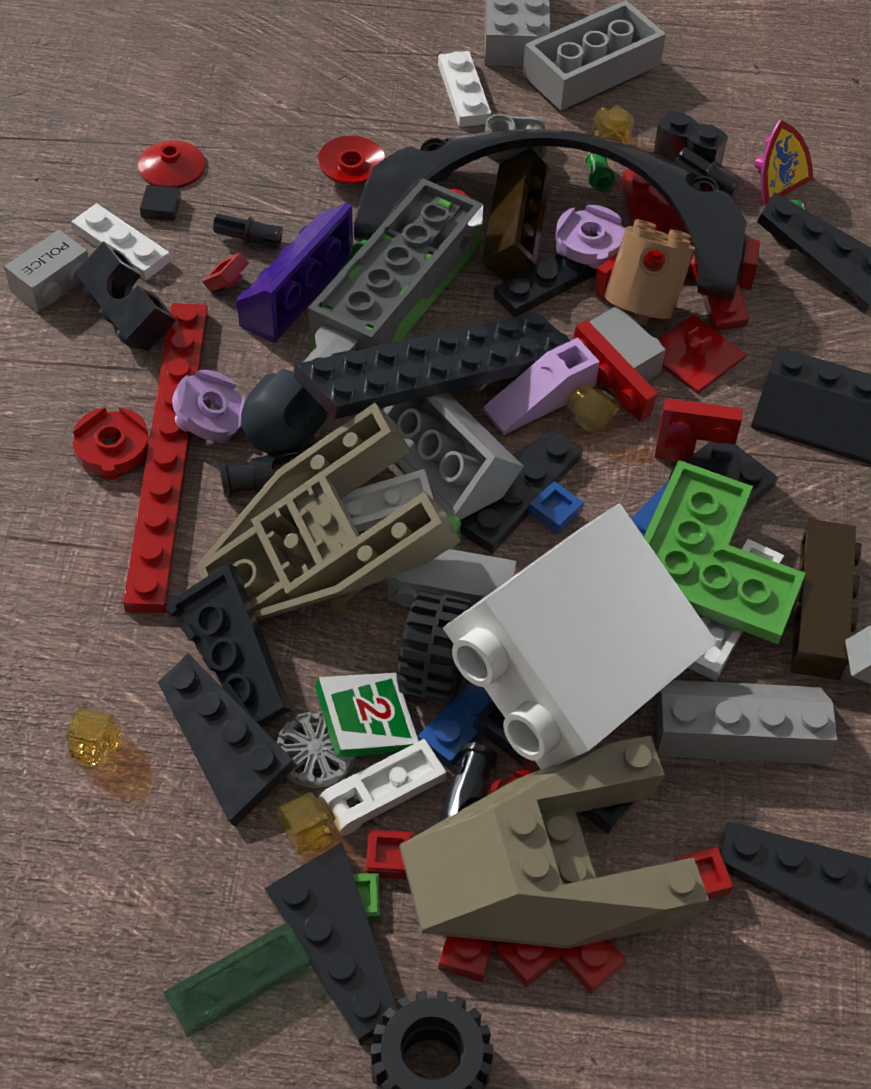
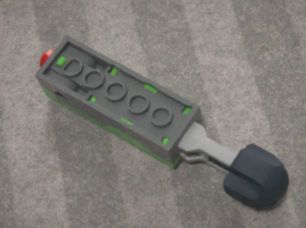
(370, 304)

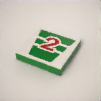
(365, 714)

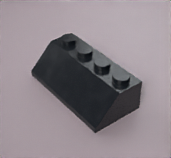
(817, 405)

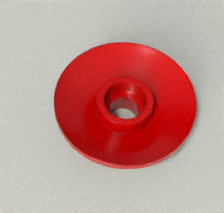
(349, 159)
(171, 164)

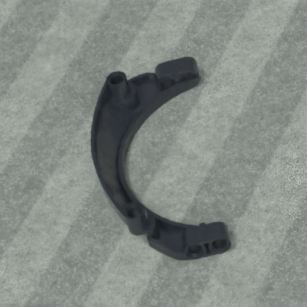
(705, 212)

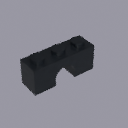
(138, 314)

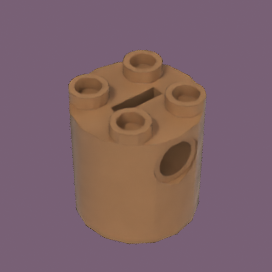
(646, 285)

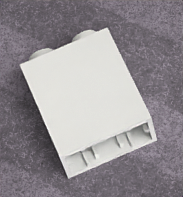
(579, 639)

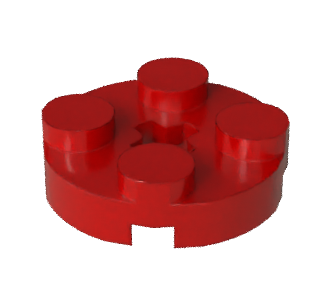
(112, 459)

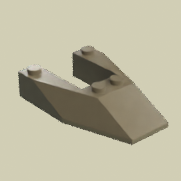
(298, 539)
(522, 868)

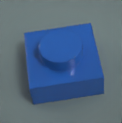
(555, 507)

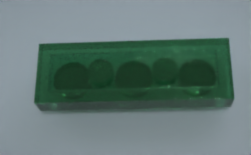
(237, 979)

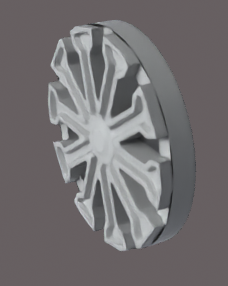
(313, 751)

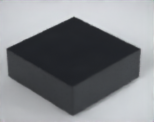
(160, 202)

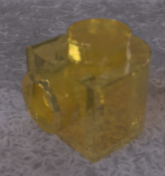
(613, 124)
(591, 407)
(92, 736)
(306, 822)

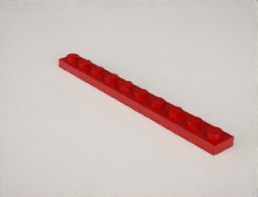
(164, 468)

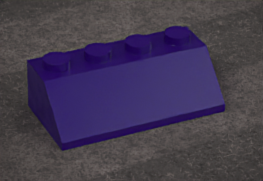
(297, 274)

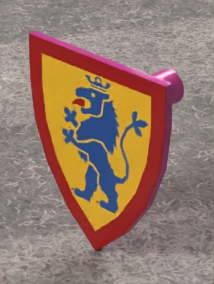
(784, 163)

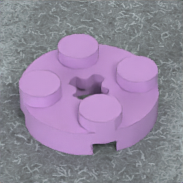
(596, 250)
(200, 420)

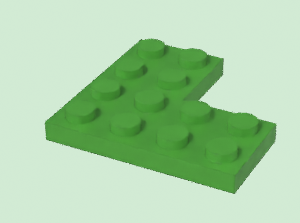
(720, 581)

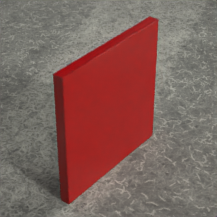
(698, 354)

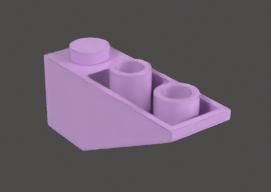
(543, 386)

